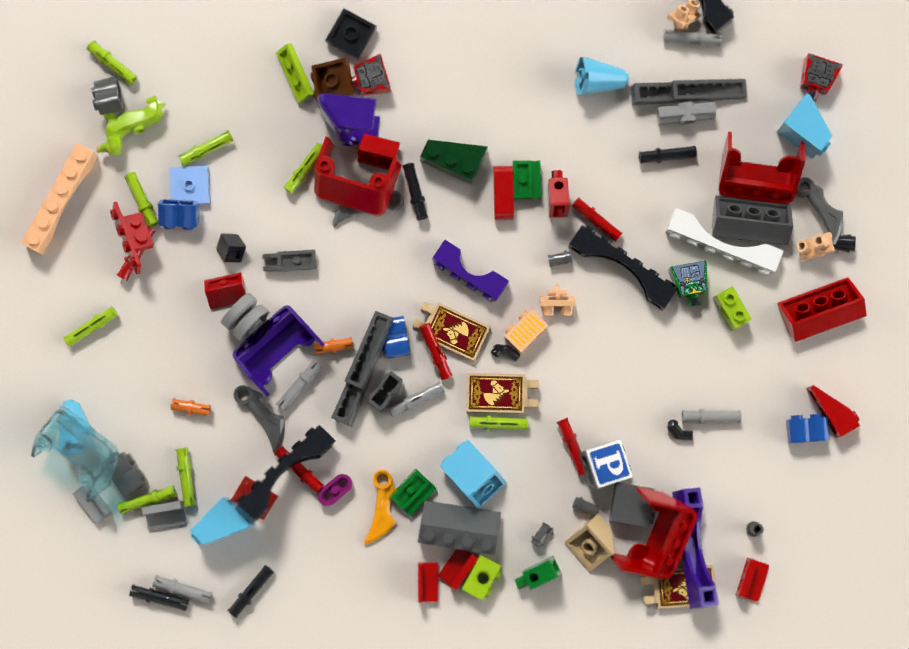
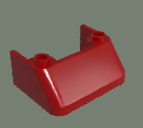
(760, 181)
(369, 198)
(667, 539)

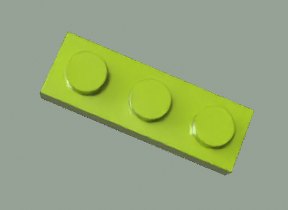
(294, 73)

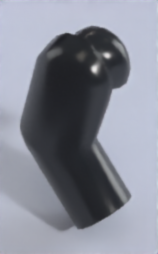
(505, 349)
(677, 433)

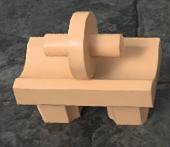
(685, 15)
(815, 246)
(557, 298)

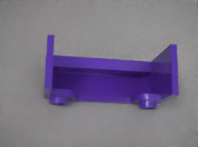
(349, 117)
(271, 344)

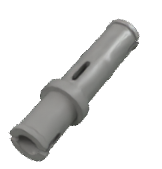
(692, 37)
(298, 386)
(416, 399)
(711, 416)
(173, 586)

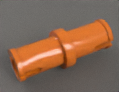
(334, 345)
(190, 407)

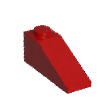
(840, 417)

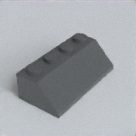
(752, 220)
(459, 527)

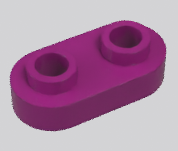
(335, 489)

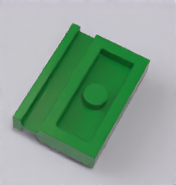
(526, 179)
(412, 492)

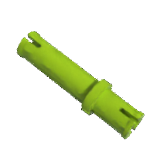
(105, 57)
(205, 148)
(300, 174)
(143, 203)
(73, 337)
(521, 424)
(185, 476)
(154, 497)

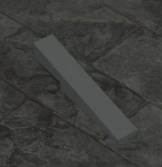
(688, 91)
(362, 369)

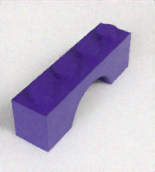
(490, 285)

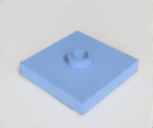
(190, 183)

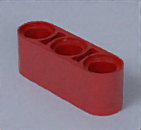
(503, 193)

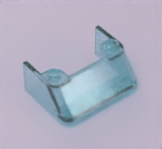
(81, 446)

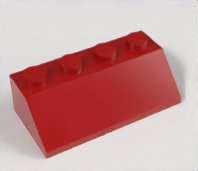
(822, 309)

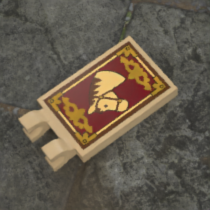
(455, 330)
(499, 393)
(670, 591)

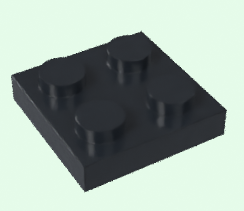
(351, 33)

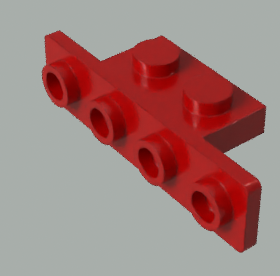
(134, 235)

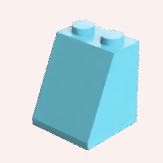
(807, 126)
(473, 473)
(219, 523)

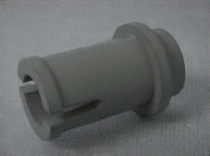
(559, 259)
(584, 506)
(750, 529)
(541, 535)

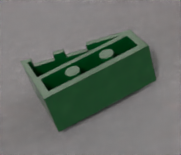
(454, 158)

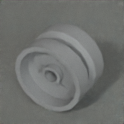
(245, 317)

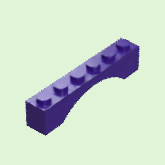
(699, 583)

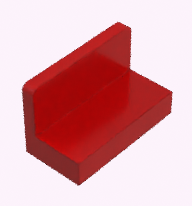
(377, 151)
(224, 290)
(457, 567)
(752, 579)
(427, 582)

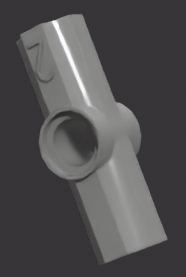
(686, 113)

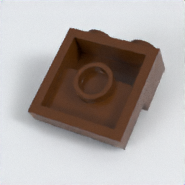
(332, 78)

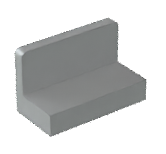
(96, 508)
(164, 515)

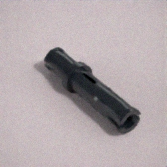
(667, 154)
(417, 199)
(251, 590)
(151, 595)

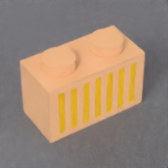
(525, 330)

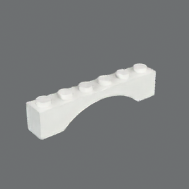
(686, 226)

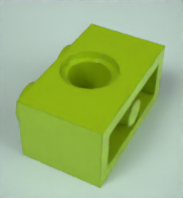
(732, 308)
(473, 586)

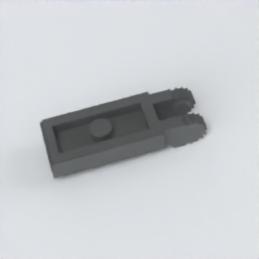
(291, 260)

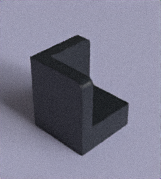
(231, 248)

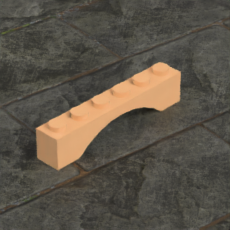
(45, 222)

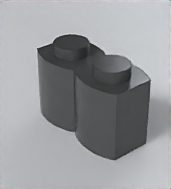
(107, 95)
(388, 387)
(126, 476)

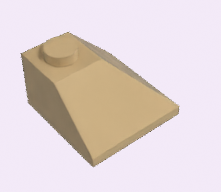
(592, 542)

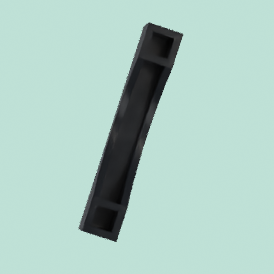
(716, 15)
(655, 289)
(313, 447)

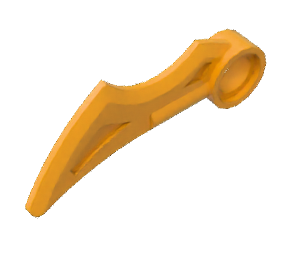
(382, 518)

